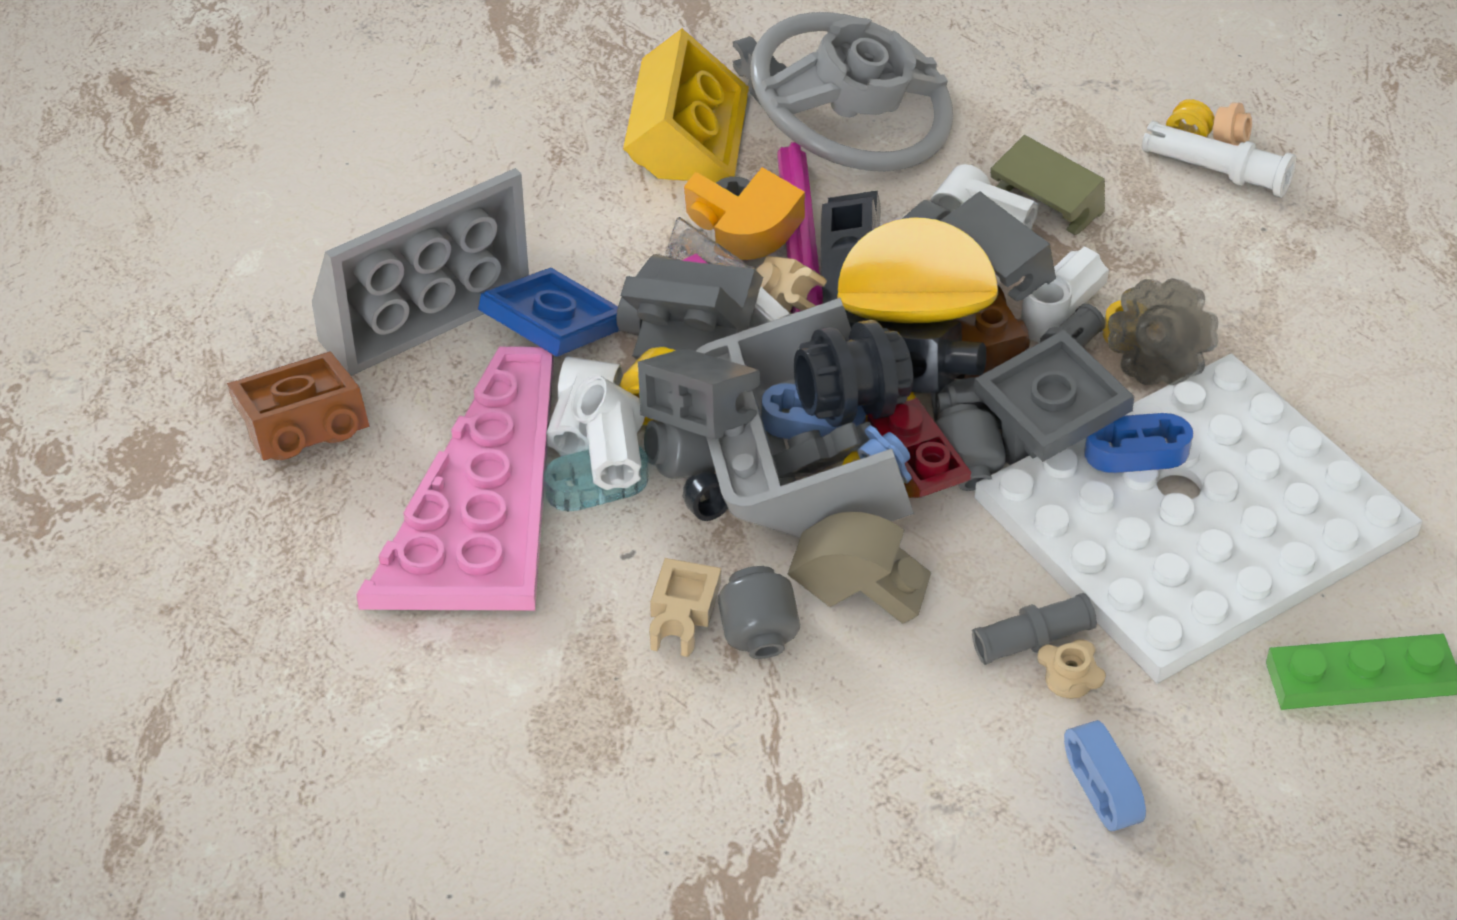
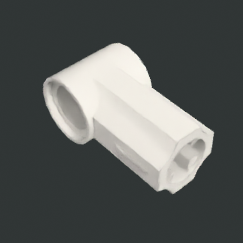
(968, 180)
(1076, 281)
(612, 428)
(564, 431)

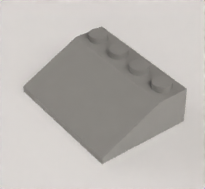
(420, 273)

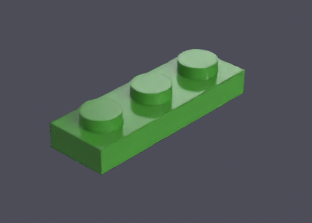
(1362, 671)

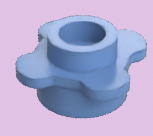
(888, 441)

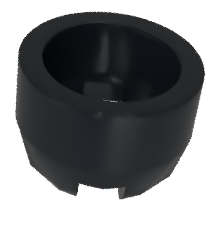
(706, 484)

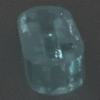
(584, 492)

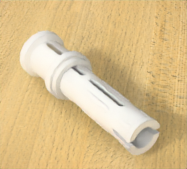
(1240, 162)

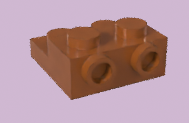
(299, 406)

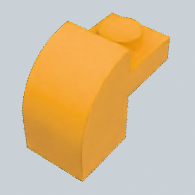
(749, 223)

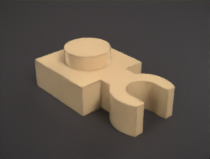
(789, 282)
(682, 599)

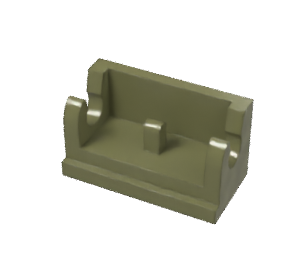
(1053, 181)

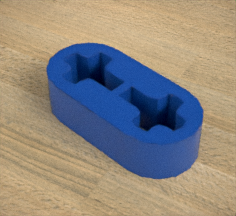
(1140, 443)

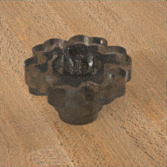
(1163, 331)

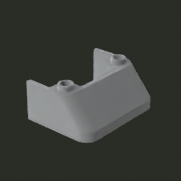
(746, 452)

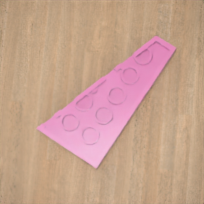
(479, 508)

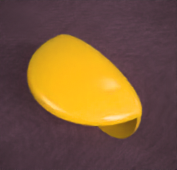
(916, 273)

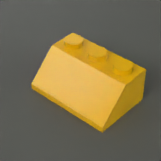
(686, 113)

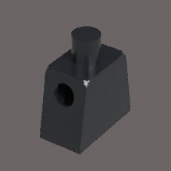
(939, 353)

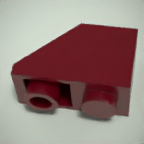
(932, 460)

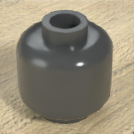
(975, 439)
(676, 451)
(758, 611)

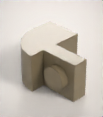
(860, 554)

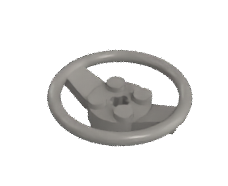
(858, 71)

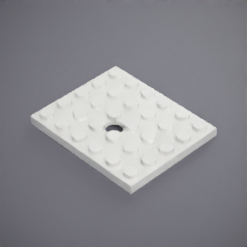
(1189, 575)

